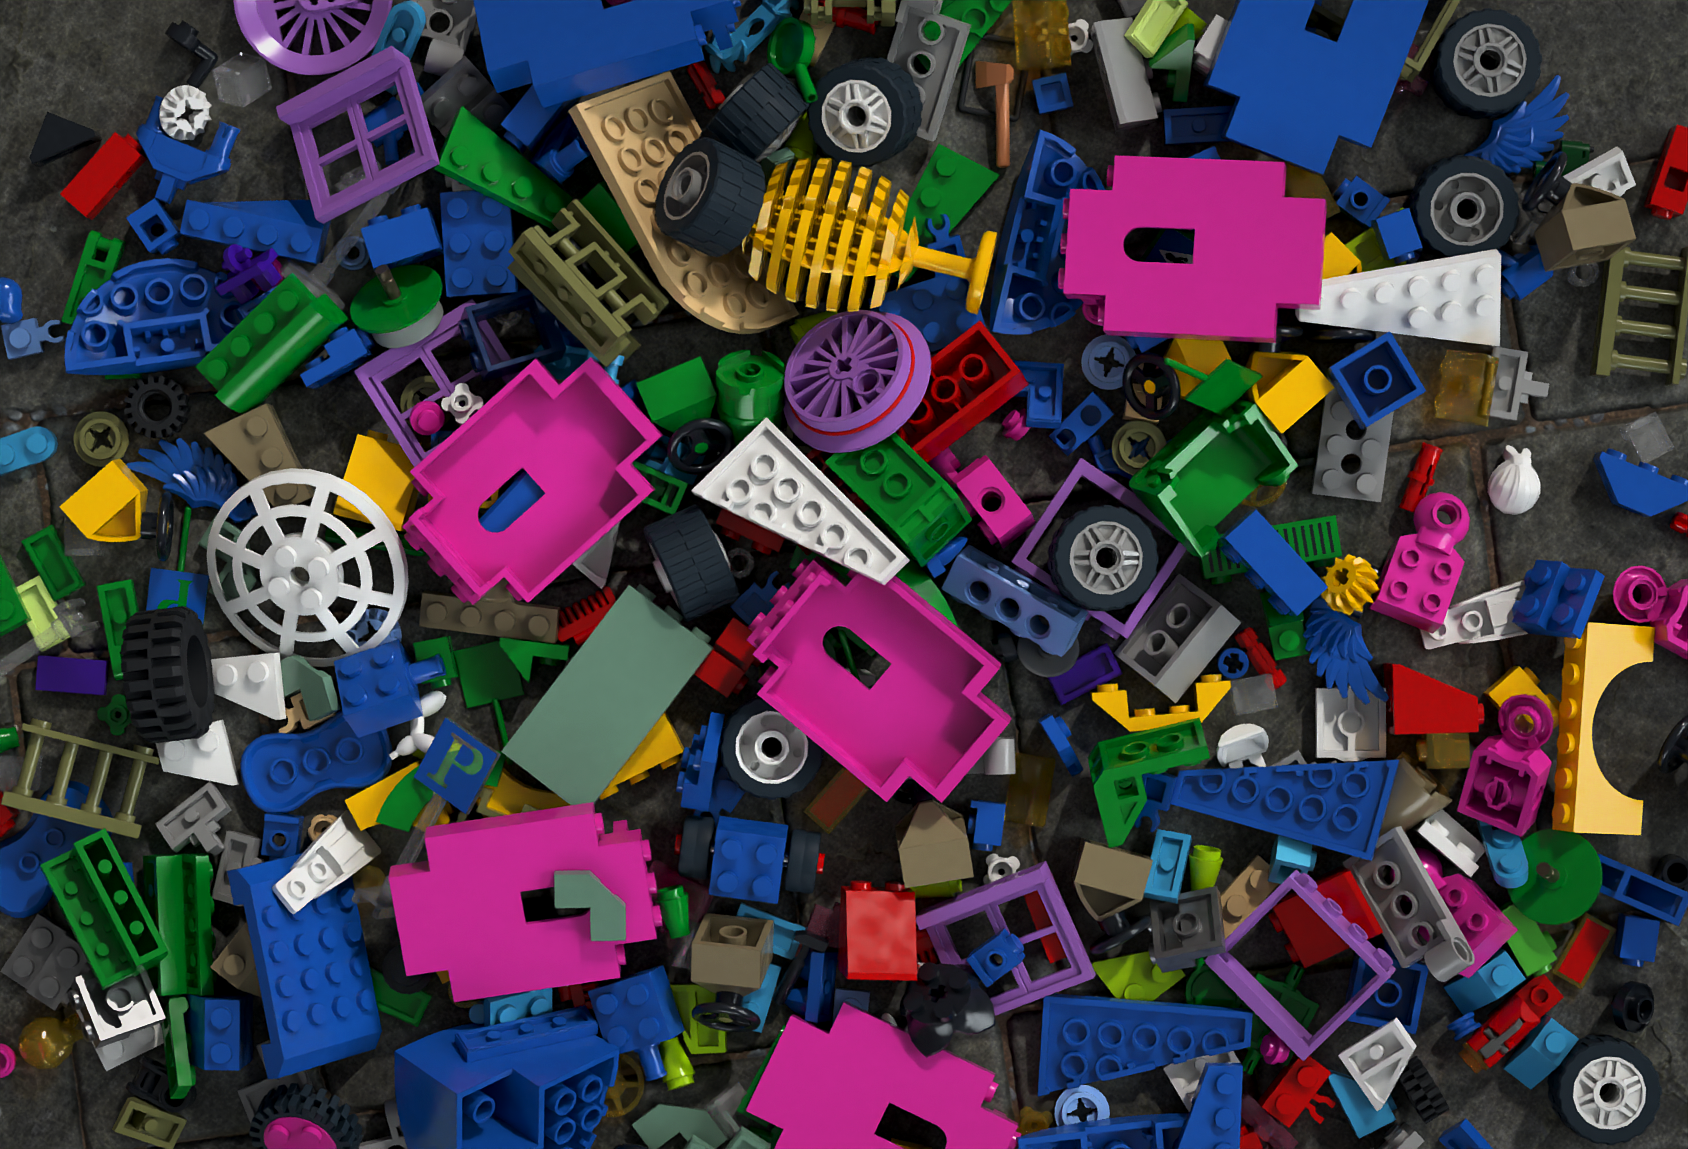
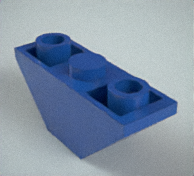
(1639, 487)

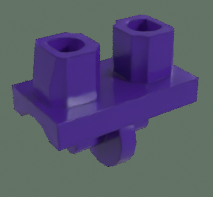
(244, 269)

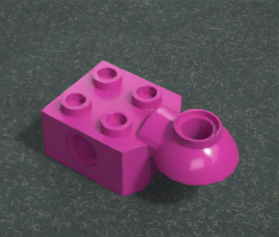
(978, 487)
(1424, 566)
(1659, 605)
(1510, 768)
(1474, 912)

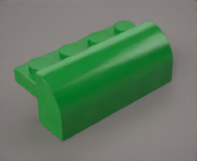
(270, 344)
(104, 910)
(182, 912)

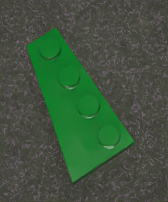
(978, 13)
(492, 167)
(947, 187)

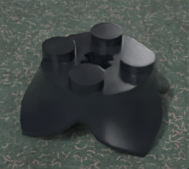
(943, 1003)

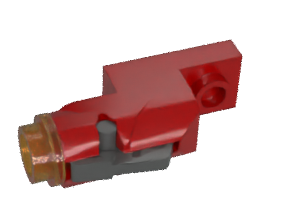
(1510, 1023)

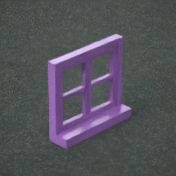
(343, 94)
(397, 359)
(988, 898)

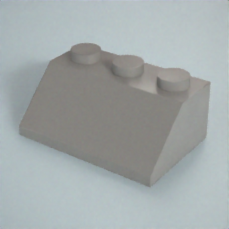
(1124, 75)
(1177, 638)

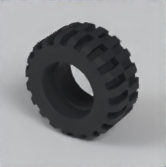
(167, 674)

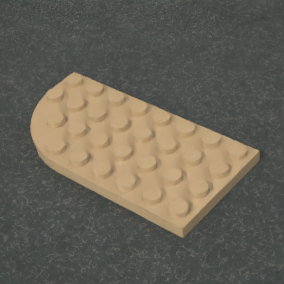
(634, 142)

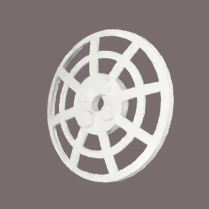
(313, 555)

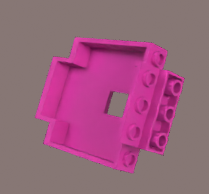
(1248, 251)
(571, 441)
(917, 718)
(468, 911)
(838, 1083)

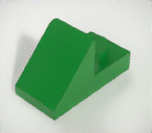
(1177, 57)
(1283, 631)
(522, 653)

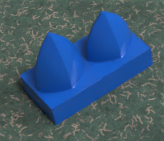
(945, 555)
(817, 999)

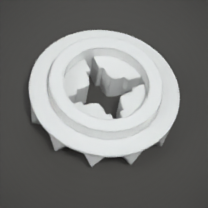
(174, 105)

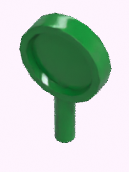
(791, 53)
(1208, 989)

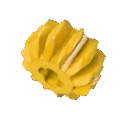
(1349, 584)

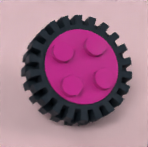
(304, 1121)

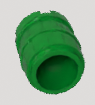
(750, 391)

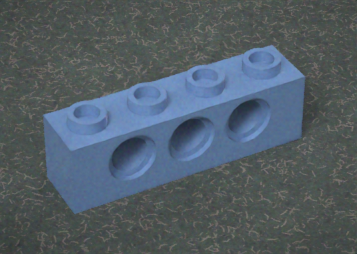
(1032, 598)

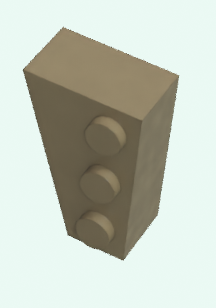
(258, 446)

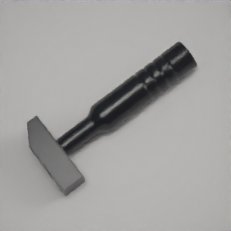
(797, 964)

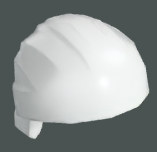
(1514, 483)

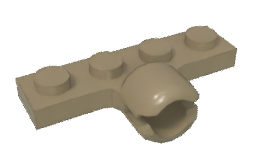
(492, 615)

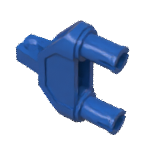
(561, 151)
(180, 163)

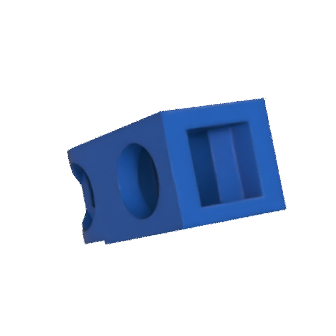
(1081, 423)

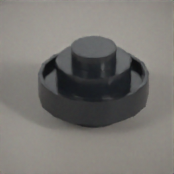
(395, 974)
(1633, 1006)

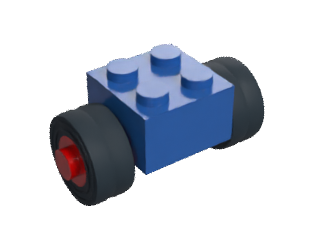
(748, 857)

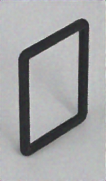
(965, 80)

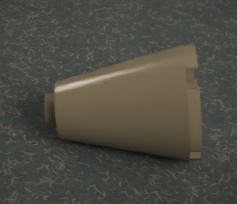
(1413, 796)

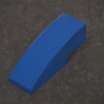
(1643, 891)

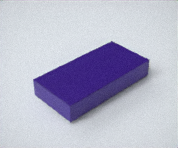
(1089, 671)
(72, 675)

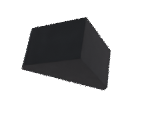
(60, 138)

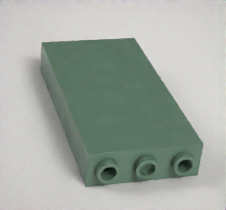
(608, 697)

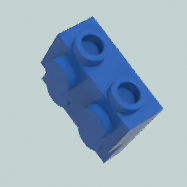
(346, 350)
(1557, 599)
(701, 765)

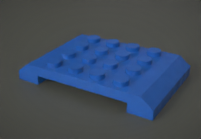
(308, 971)

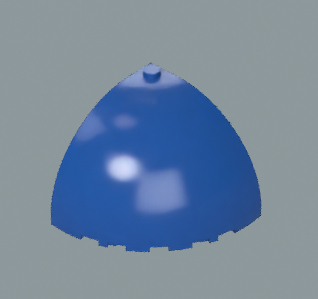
(506, 1101)

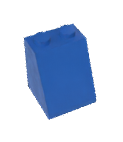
(220, 1030)

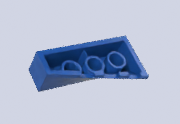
(259, 225)

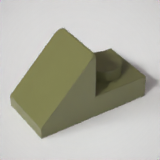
(149, 1123)

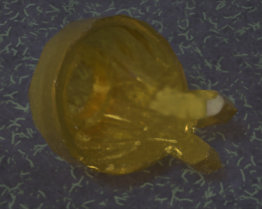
(48, 1041)

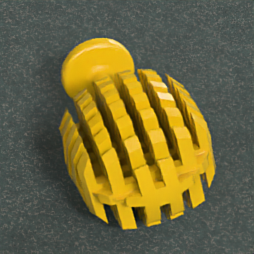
(847, 239)

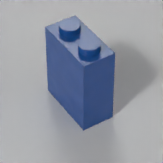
(531, 123)

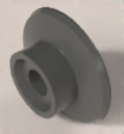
(1045, 664)

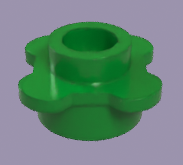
(107, 714)

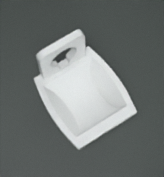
(1242, 744)

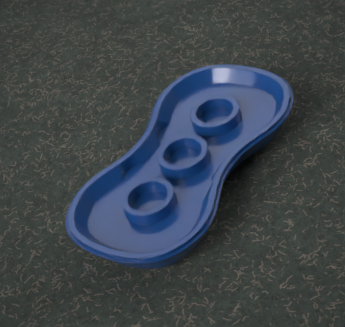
(289, 769)
(42, 839)

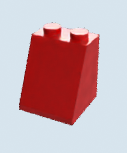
(1427, 705)
(877, 932)
(1308, 933)

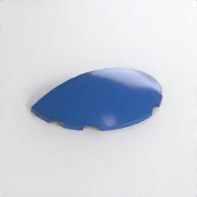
(1029, 252)
(150, 320)

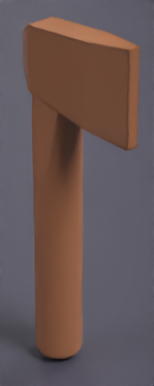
(1000, 76)

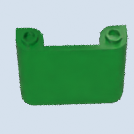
(1211, 472)

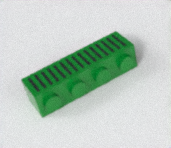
(1311, 539)

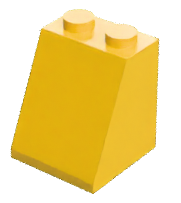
(384, 475)

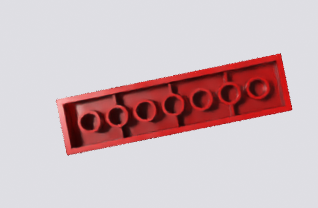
(964, 388)

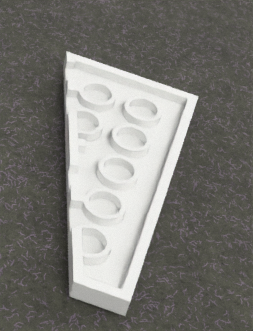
(1431, 299)
(787, 494)

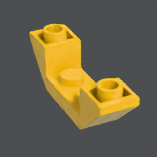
(1206, 697)

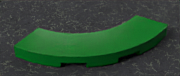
(412, 796)

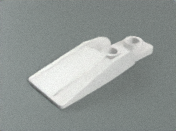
(1479, 618)
(326, 863)

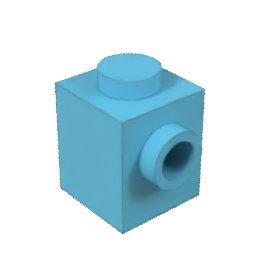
(1288, 856)

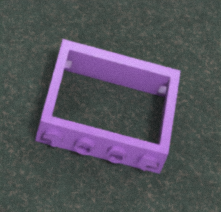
(1126, 497)
(1264, 1004)

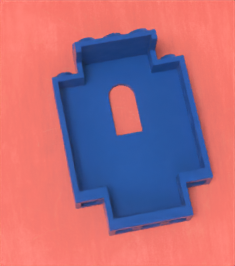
(584, 49)
(1306, 90)

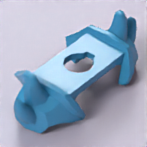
(771, 13)

